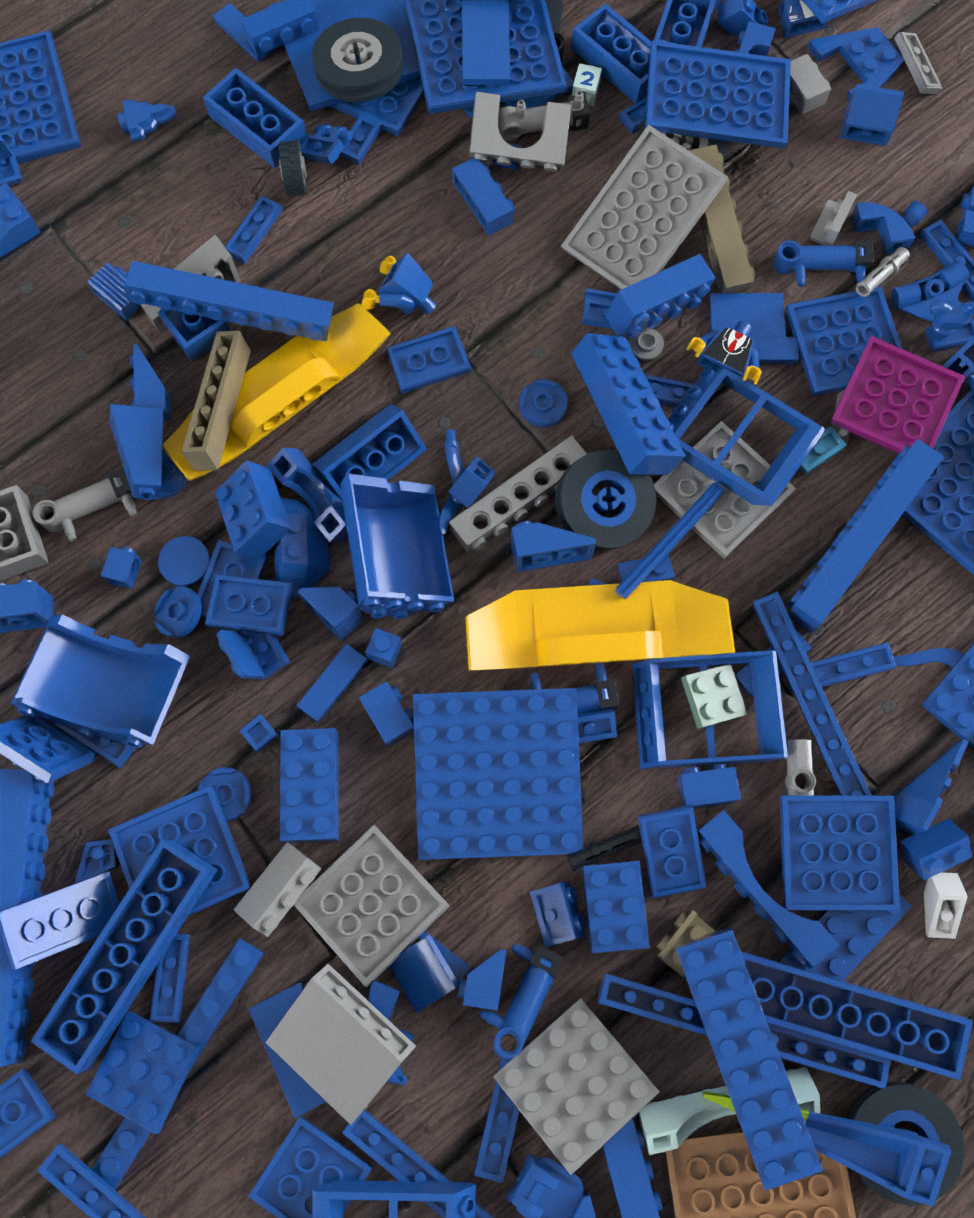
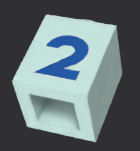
(587, 81)

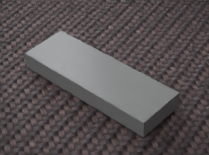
(918, 63)

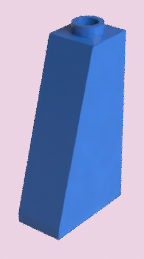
(139, 444)

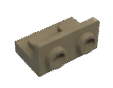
(688, 927)

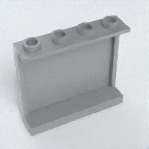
(339, 1043)

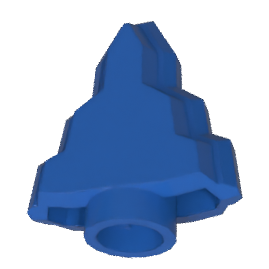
(143, 118)

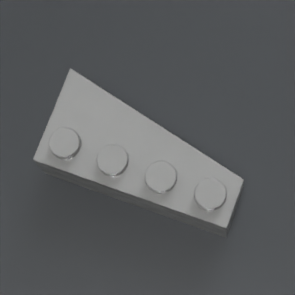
(208, 260)

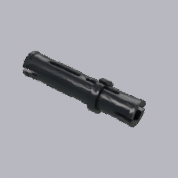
(597, 851)

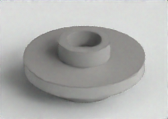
(647, 344)

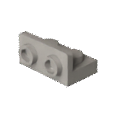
(832, 220)

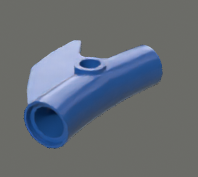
(942, 285)

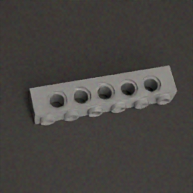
(504, 496)

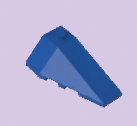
(918, 799)

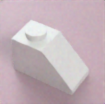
(943, 905)

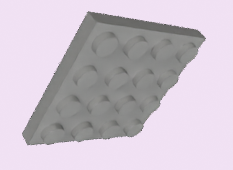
(730, 517)
(370, 905)
(576, 1086)

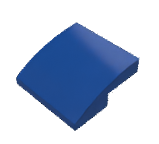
(423, 973)

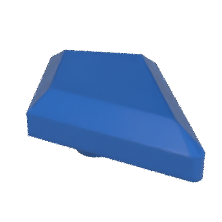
(96, 859)

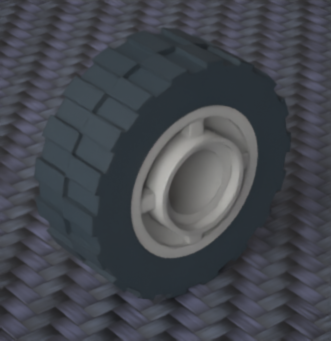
(292, 168)

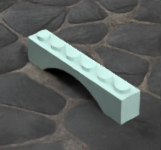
(672, 1120)

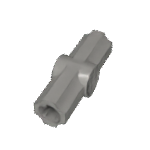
(799, 762)

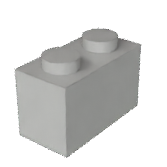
(808, 85)

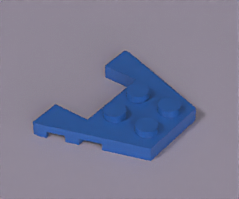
(865, 51)

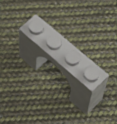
(488, 144)

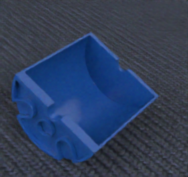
(395, 546)

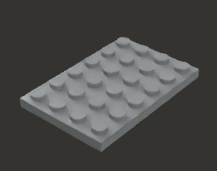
(644, 210)

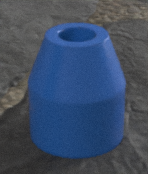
(914, 213)

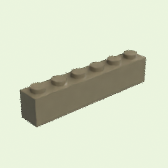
(724, 233)
(216, 401)

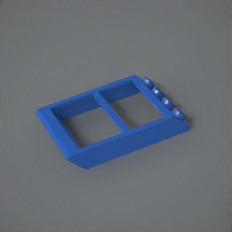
(786, 462)
(766, 701)
(329, 1198)

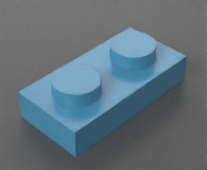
(825, 448)

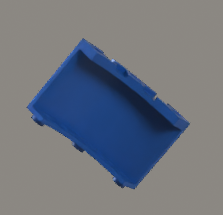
(100, 683)

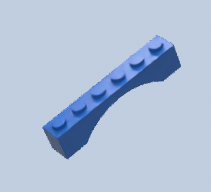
(804, 936)

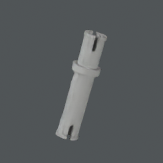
(888, 266)

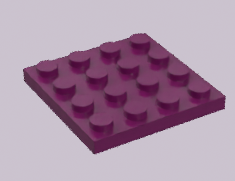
(896, 397)

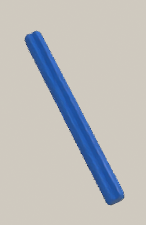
(669, 540)

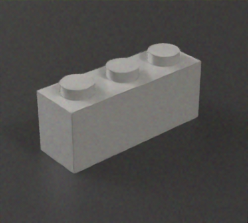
(277, 889)

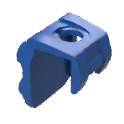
(545, 1189)

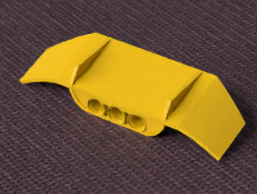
(289, 382)
(597, 626)

